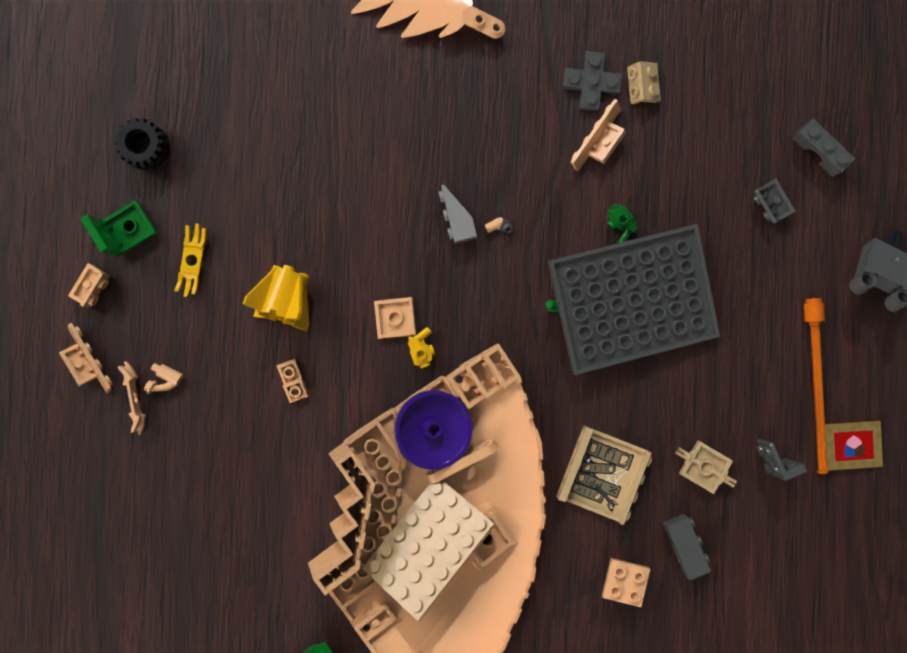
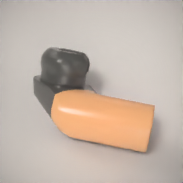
(500, 224)

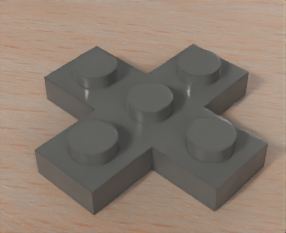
(592, 81)

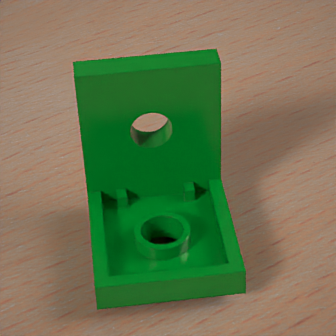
(111, 233)

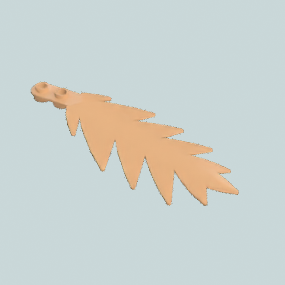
(434, 15)

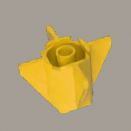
(281, 297)

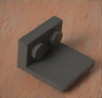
(782, 469)

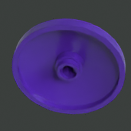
(433, 429)

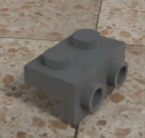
(774, 201)

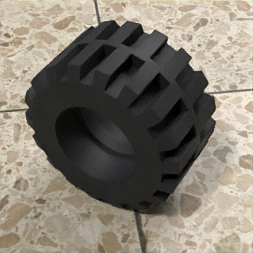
(131, 133)

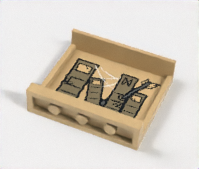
(604, 474)

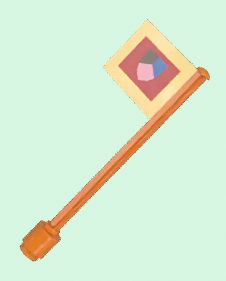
(838, 444)

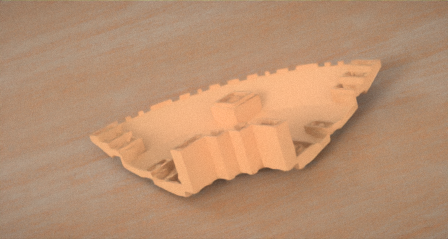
(505, 487)

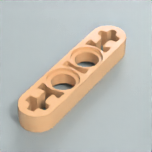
(469, 457)

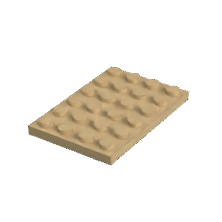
(428, 548)

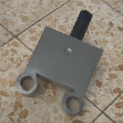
(884, 268)

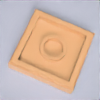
(395, 318)

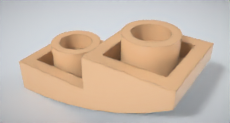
(293, 380)

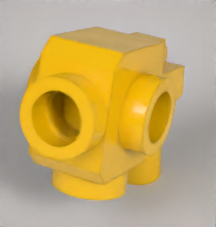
(421, 352)

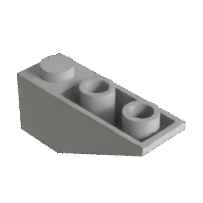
(460, 220)

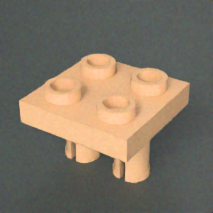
(625, 582)

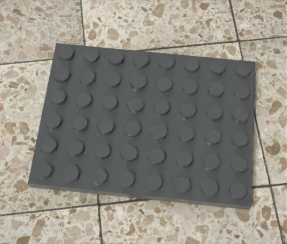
(634, 298)

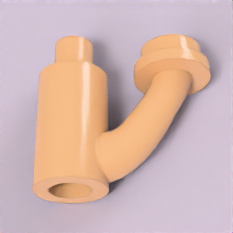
(166, 373)

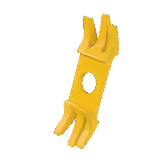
(191, 248)

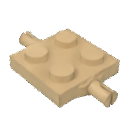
(706, 467)

